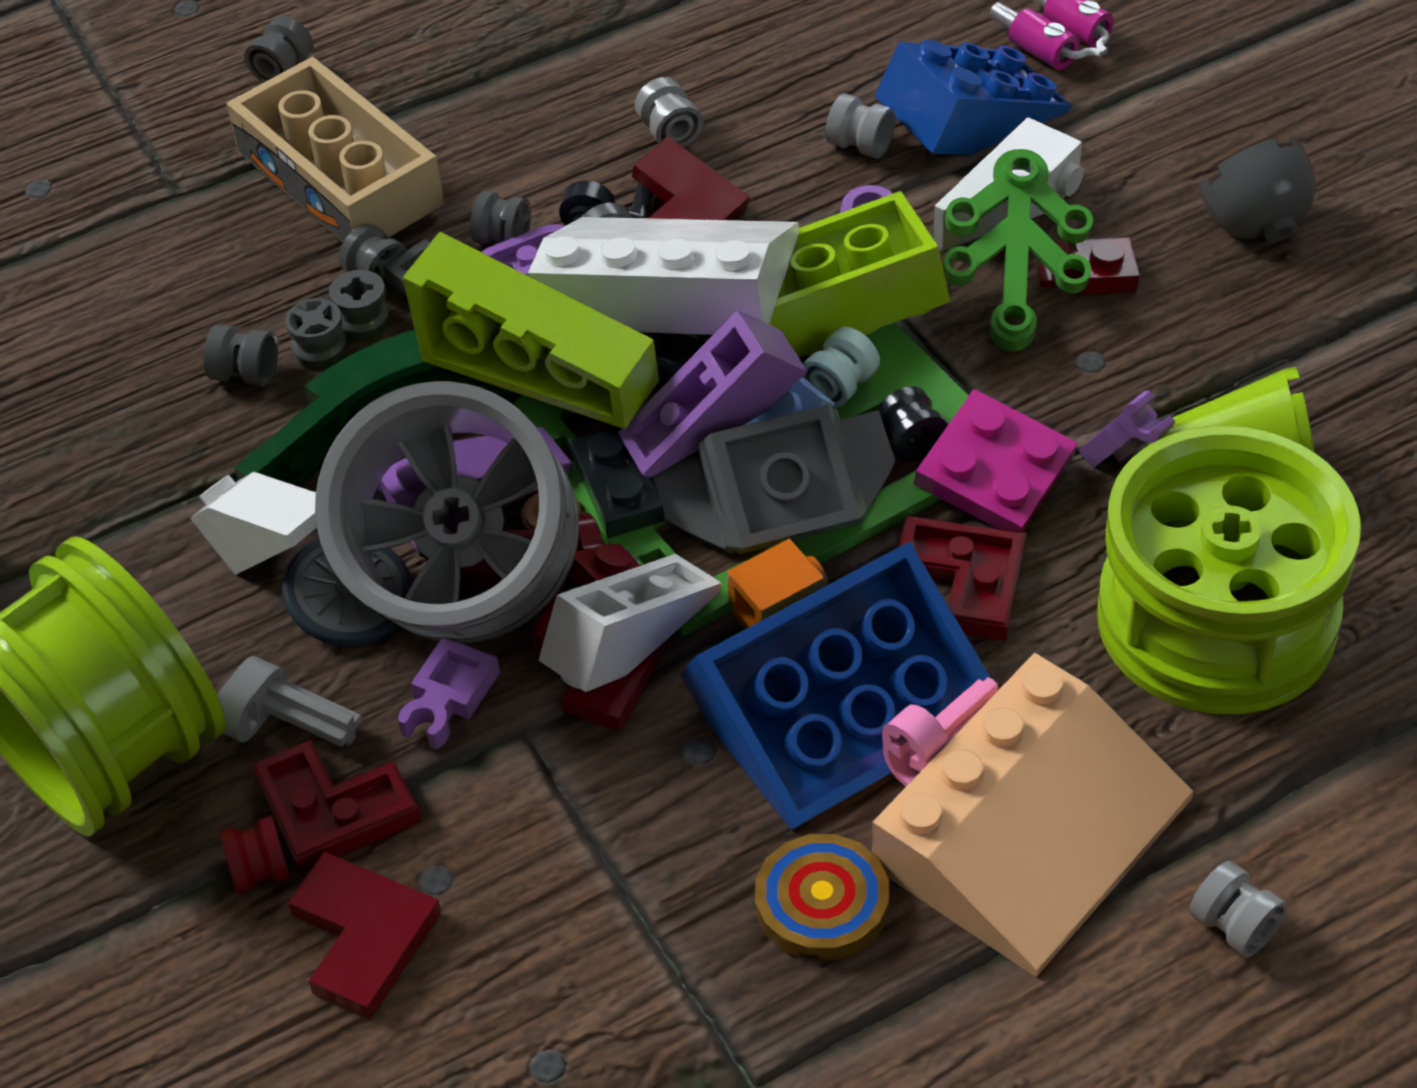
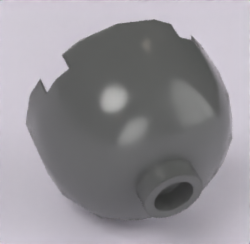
(1262, 191)

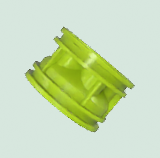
(1240, 514)

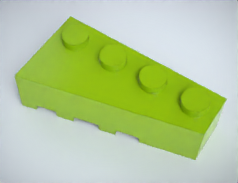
(525, 335)

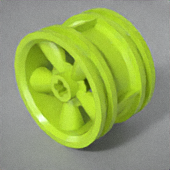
(95, 686)

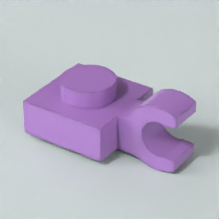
(1127, 432)

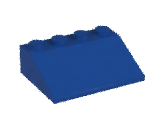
(819, 680)

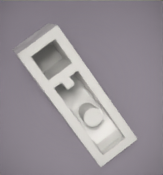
(1058, 150)
(254, 518)
(620, 620)

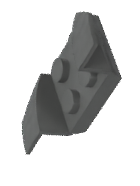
(778, 479)

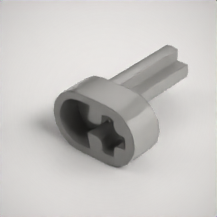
(262, 690)

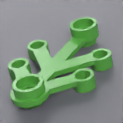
(1019, 236)

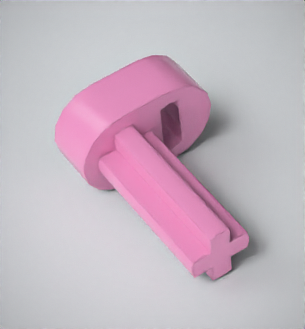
(918, 736)

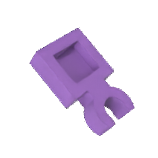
(448, 683)

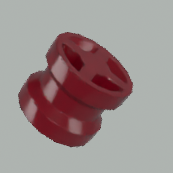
(254, 854)

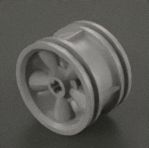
(420, 425)

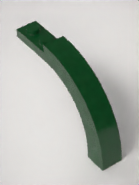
(337, 397)

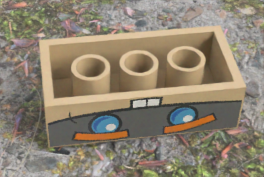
(335, 151)

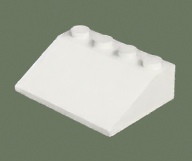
(669, 271)

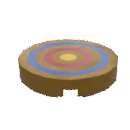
(822, 896)

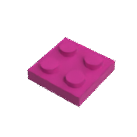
(995, 463)

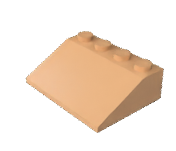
(1029, 815)

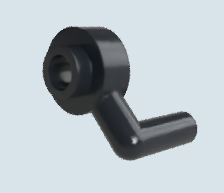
(585, 195)

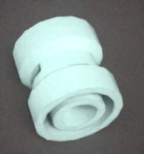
(845, 361)

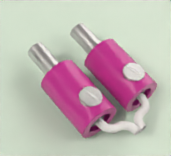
(1057, 33)

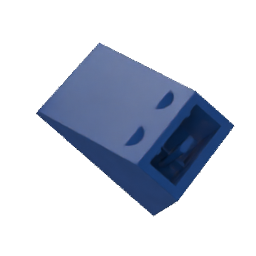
(965, 94)

